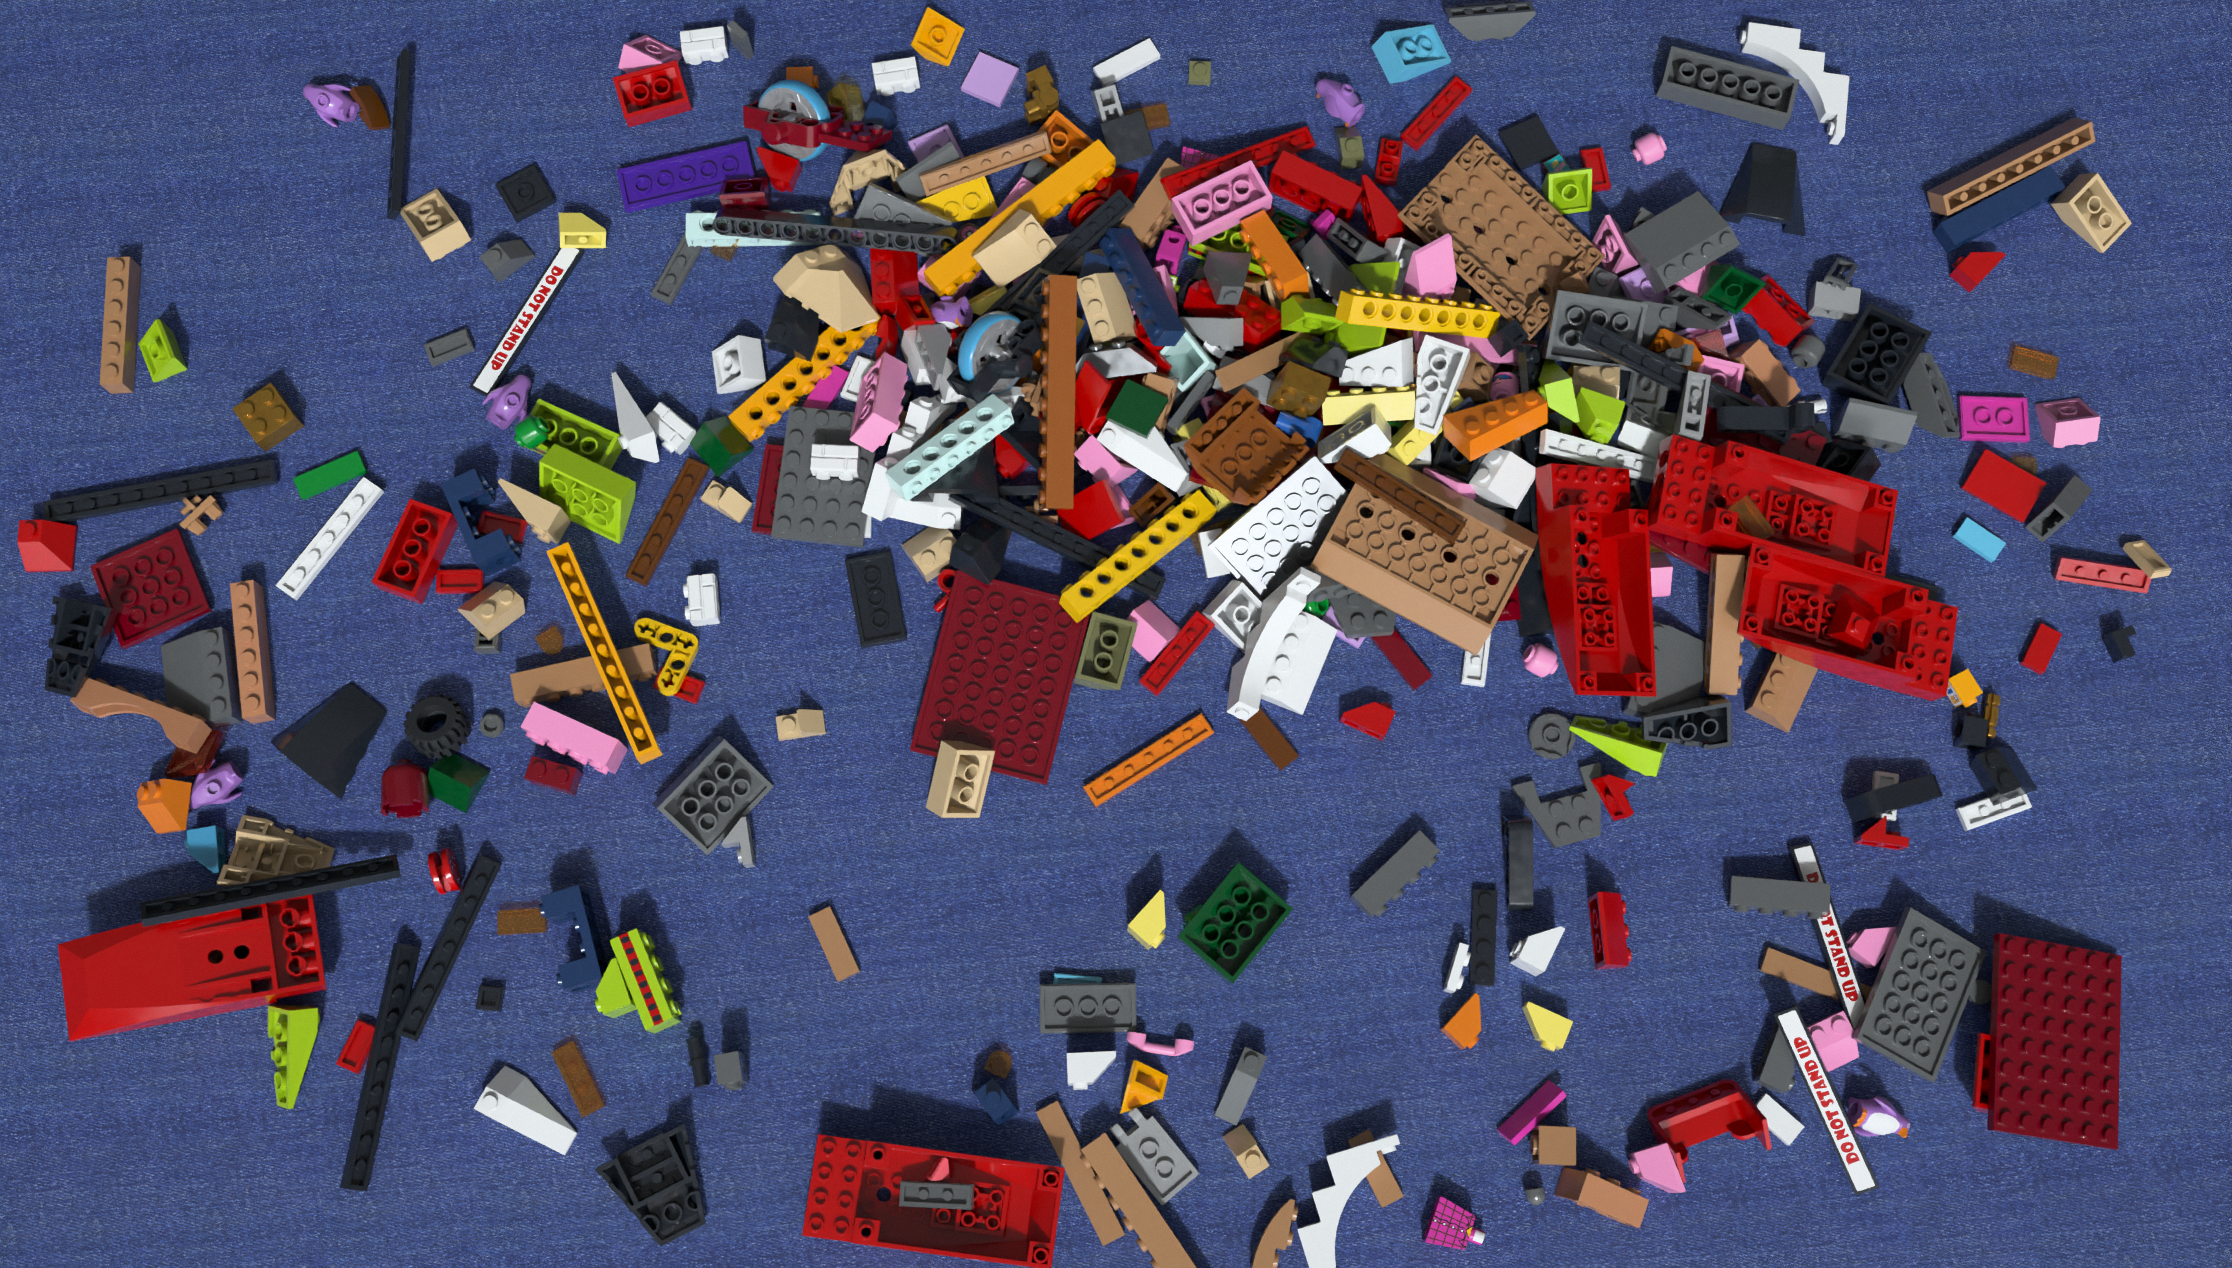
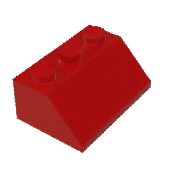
(652, 93)
(892, 275)
(1778, 313)
(1609, 930)
(1981, 1078)

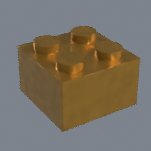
(1298, 390)
(268, 417)

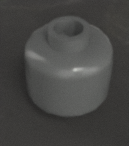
(1808, 351)

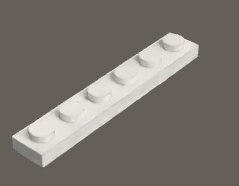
(1596, 454)
(330, 538)

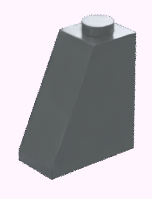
(1226, 275)
(2059, 509)

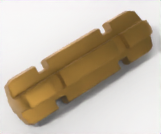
(1991, 714)

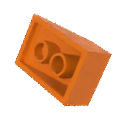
(1064, 140)

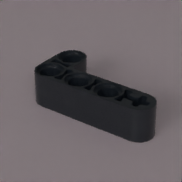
(1757, 419)
(1893, 798)
(1519, 861)

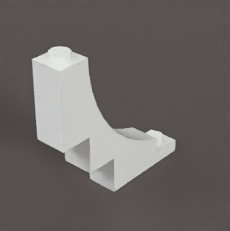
(1824, 89)
(1263, 641)
(1347, 1170)

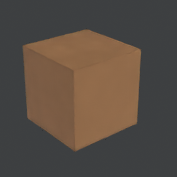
(1476, 379)
(1553, 1145)

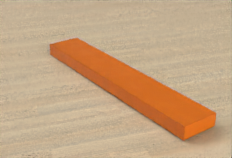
(1148, 760)

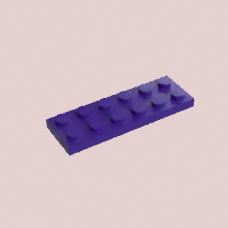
(683, 176)

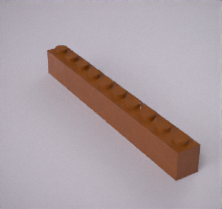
(1058, 392)

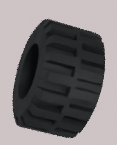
(428, 713)

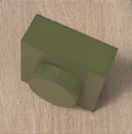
(1199, 73)

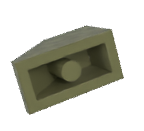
(1349, 147)

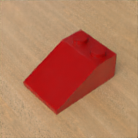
(1379, 214)

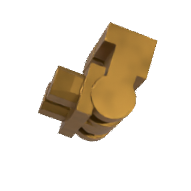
(1042, 95)

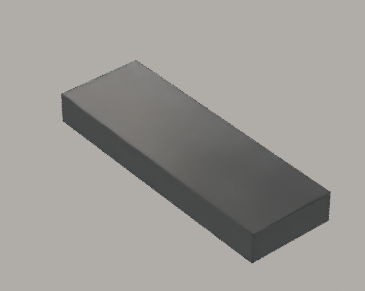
(1190, 403)
(936, 1195)

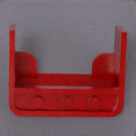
(1096, 394)
(1706, 1115)

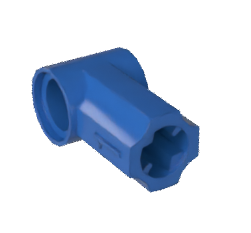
(1308, 428)

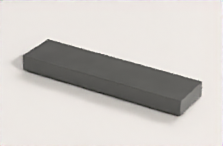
(676, 271)

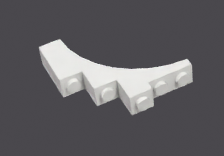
(920, 376)
(921, 421)

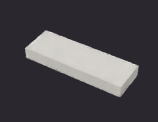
(1126, 63)
(1984, 812)

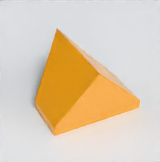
(1143, 1086)

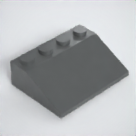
(1680, 241)
(1572, 313)
(1677, 670)
(203, 676)
(713, 794)

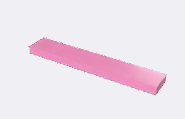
(1475, 344)

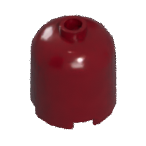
(404, 790)

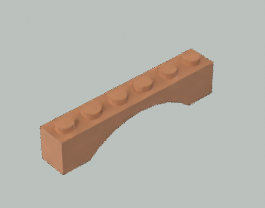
(104, 700)

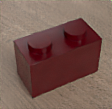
(553, 775)

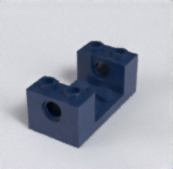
(468, 494)
(576, 906)

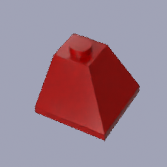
(1120, 179)
(47, 545)
(1853, 624)

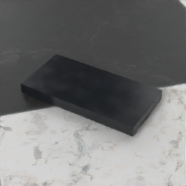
(1028, 446)
(875, 599)

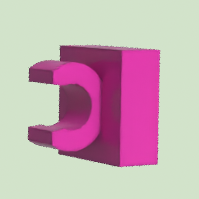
(1323, 223)

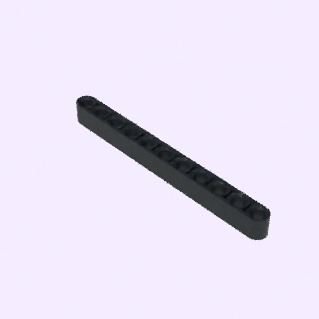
(825, 235)

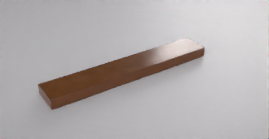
(1399, 496)
(667, 522)

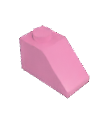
(1870, 945)

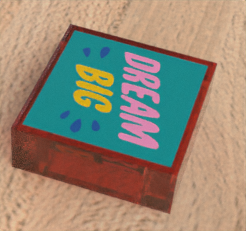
(1555, 164)

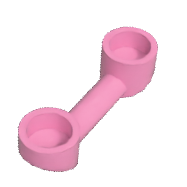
(1180, 1047)

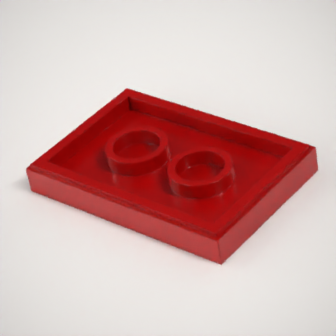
(2003, 485)
(1092, 512)

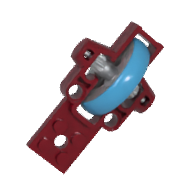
(801, 124)

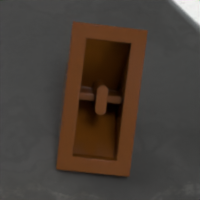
(1151, 504)

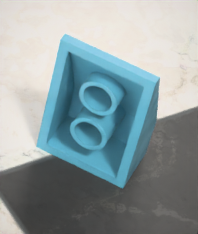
(1410, 52)

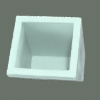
(1189, 361)

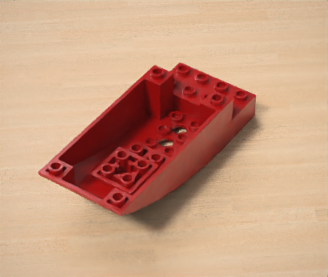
(1808, 506)
(1794, 599)
(1606, 608)
(164, 975)
(1010, 1217)

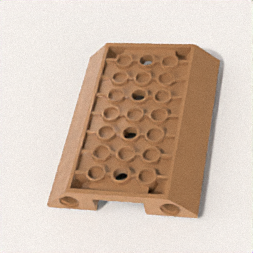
(1513, 225)
(1412, 574)

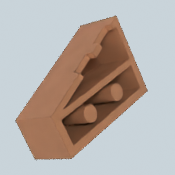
(1764, 373)
(1602, 1196)

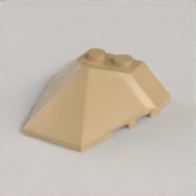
(860, 171)
(830, 285)
(271, 852)

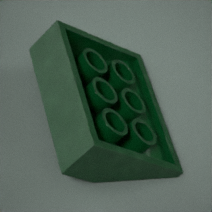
(1234, 923)

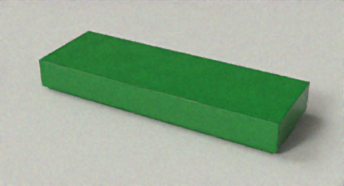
(330, 475)

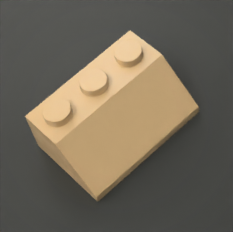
(1106, 308)
(960, 780)

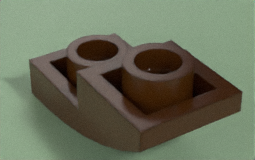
(372, 109)

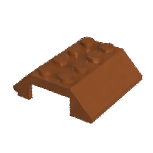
(1243, 451)

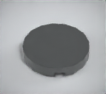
(1551, 736)

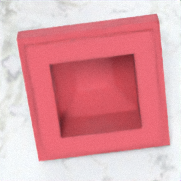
(939, 1170)

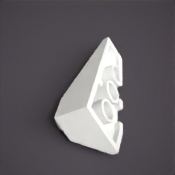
(1438, 378)
(634, 428)
(1148, 454)
(519, 1105)

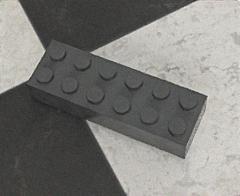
(1727, 88)

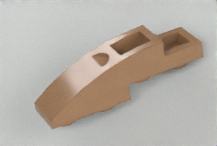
(1275, 1235)

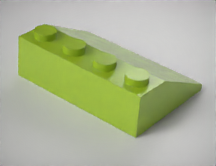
(1364, 338)
(587, 492)

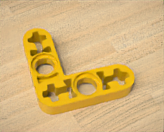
(678, 651)

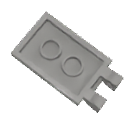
(1154, 1157)

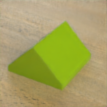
(1569, 190)
(161, 352)

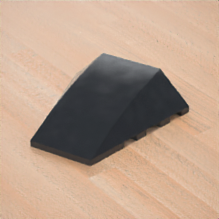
(1767, 189)
(971, 476)
(77, 643)
(333, 738)
(658, 1184)

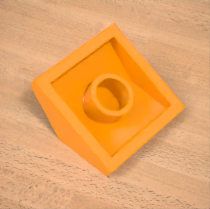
(937, 37)

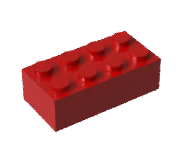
(1314, 187)
(1260, 320)
(415, 551)

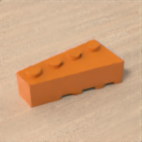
(1274, 256)
(1495, 423)

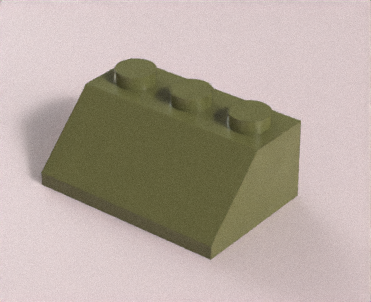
(1105, 652)

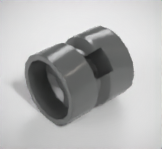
(1037, 171)

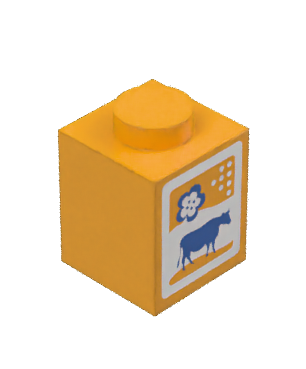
(1963, 689)

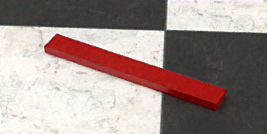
(1260, 154)

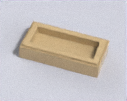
(2147, 559)

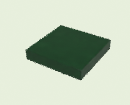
(1137, 409)

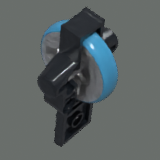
(1005, 340)

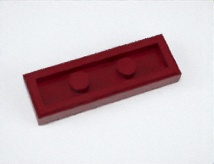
(1403, 659)

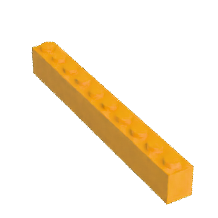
(1042, 202)
(604, 653)

